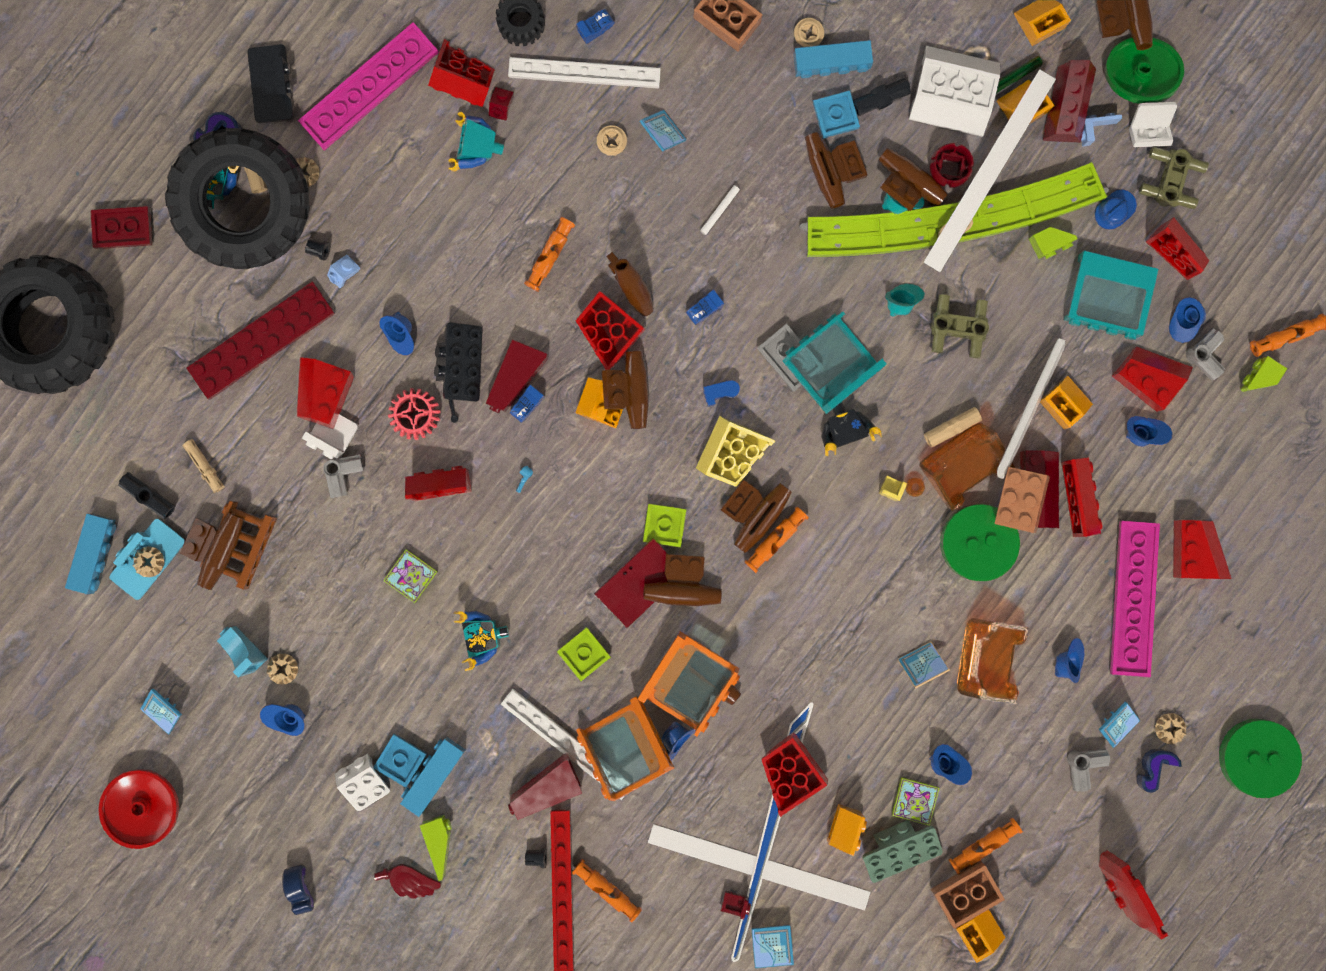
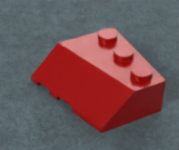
(461, 75)
(1178, 249)
(608, 329)
(1152, 377)
(322, 391)
(437, 484)
(1198, 551)
(792, 773)

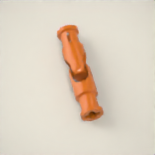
(548, 257)
(1278, 339)
(774, 542)
(990, 842)
(600, 885)

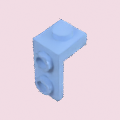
(1088, 132)

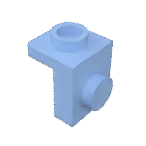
(342, 270)

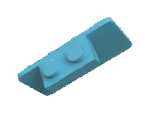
(158, 536)

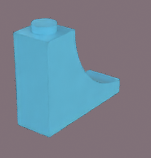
(242, 651)

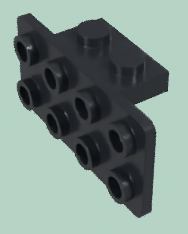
(270, 83)
(460, 362)

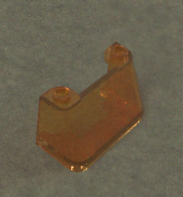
(963, 463)
(989, 660)

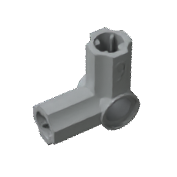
(1206, 347)
(345, 466)
(1080, 772)

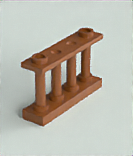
(257, 542)

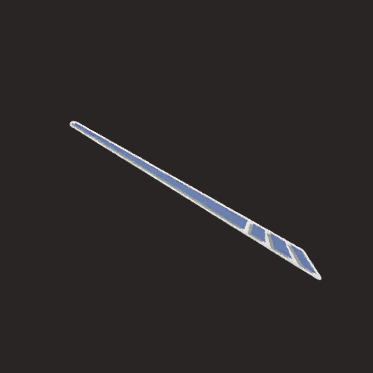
(798, 726)

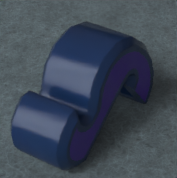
(215, 122)
(1152, 766)
(296, 890)

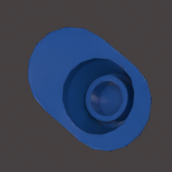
(1115, 209)
(1187, 320)
(398, 330)
(1148, 431)
(1070, 662)
(285, 718)
(674, 738)
(951, 765)

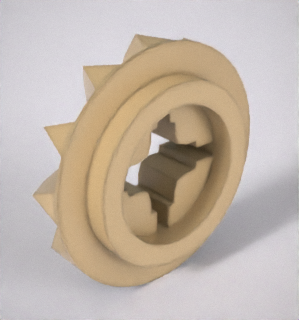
(805, 25)
(611, 131)
(312, 169)
(157, 561)
(291, 669)
(1164, 723)

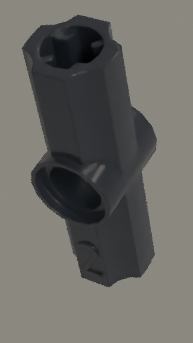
(882, 96)
(138, 488)

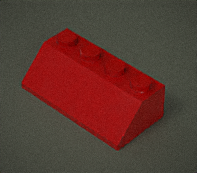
(1081, 497)

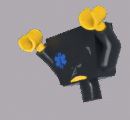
(846, 428)

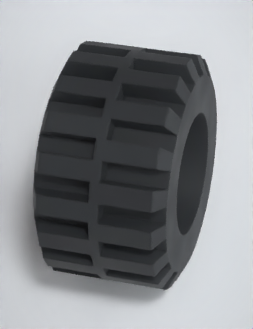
(525, 33)

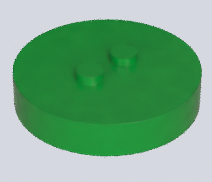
(977, 546)
(1260, 758)

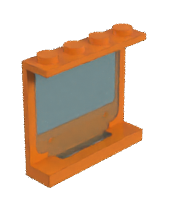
(690, 682)
(625, 750)

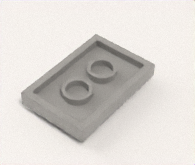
(774, 352)

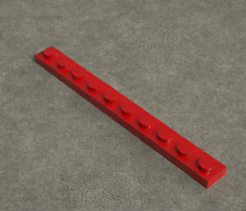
(561, 890)

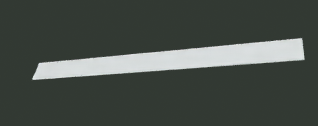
(989, 170)
(745, 863)

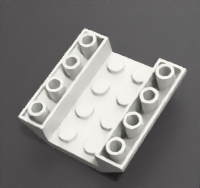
(955, 91)

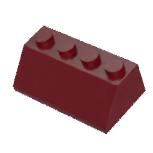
(1070, 101)
(1047, 464)

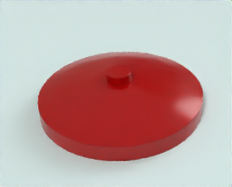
(138, 809)

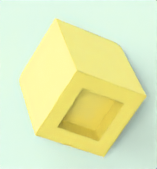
(892, 488)

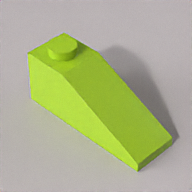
(437, 839)

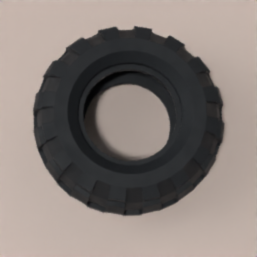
(188, 198)
(87, 329)

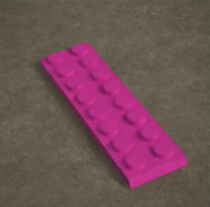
(368, 86)
(1134, 598)

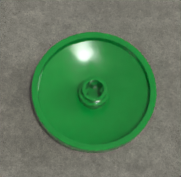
(1144, 74)

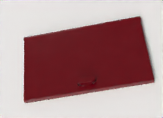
(624, 592)

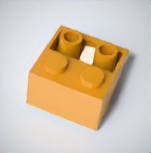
(1042, 19)
(1010, 101)
(1066, 403)
(592, 405)
(846, 829)
(981, 935)

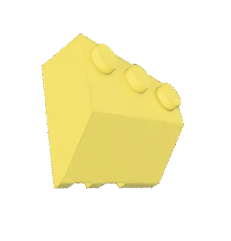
(732, 451)

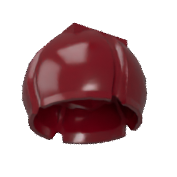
(952, 153)

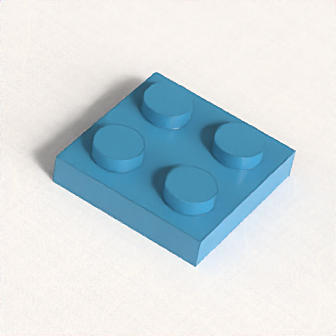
(836, 114)
(400, 760)

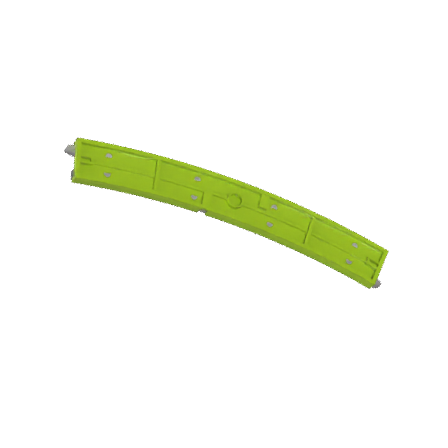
(920, 227)

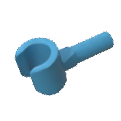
(526, 472)

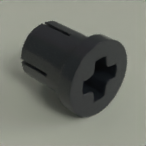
(318, 249)
(536, 858)

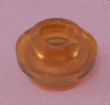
(910, 491)

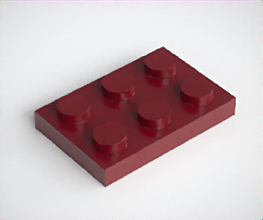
(121, 227)

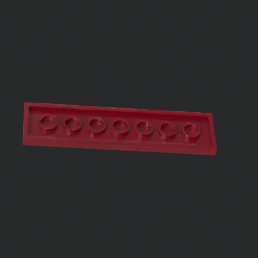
(260, 340)

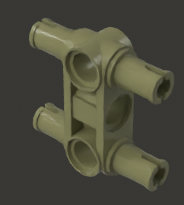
(1173, 177)
(959, 326)

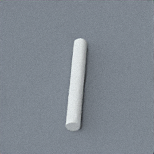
(719, 210)

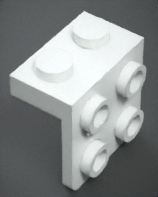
(1152, 124)
(332, 441)
(361, 783)

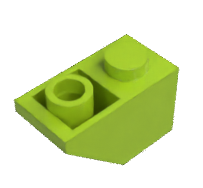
(1051, 240)
(1265, 374)

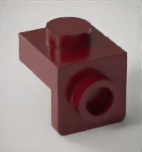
(500, 103)
(735, 904)

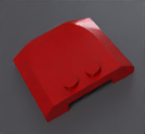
(1130, 894)

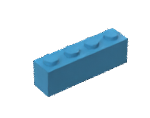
(833, 59)
(90, 554)
(432, 777)

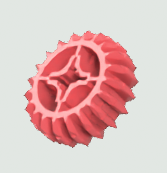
(414, 422)

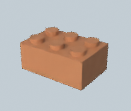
(729, 20)
(1022, 500)
(967, 894)

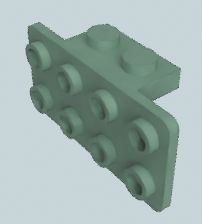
(900, 850)

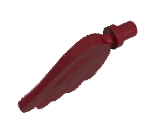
(408, 881)

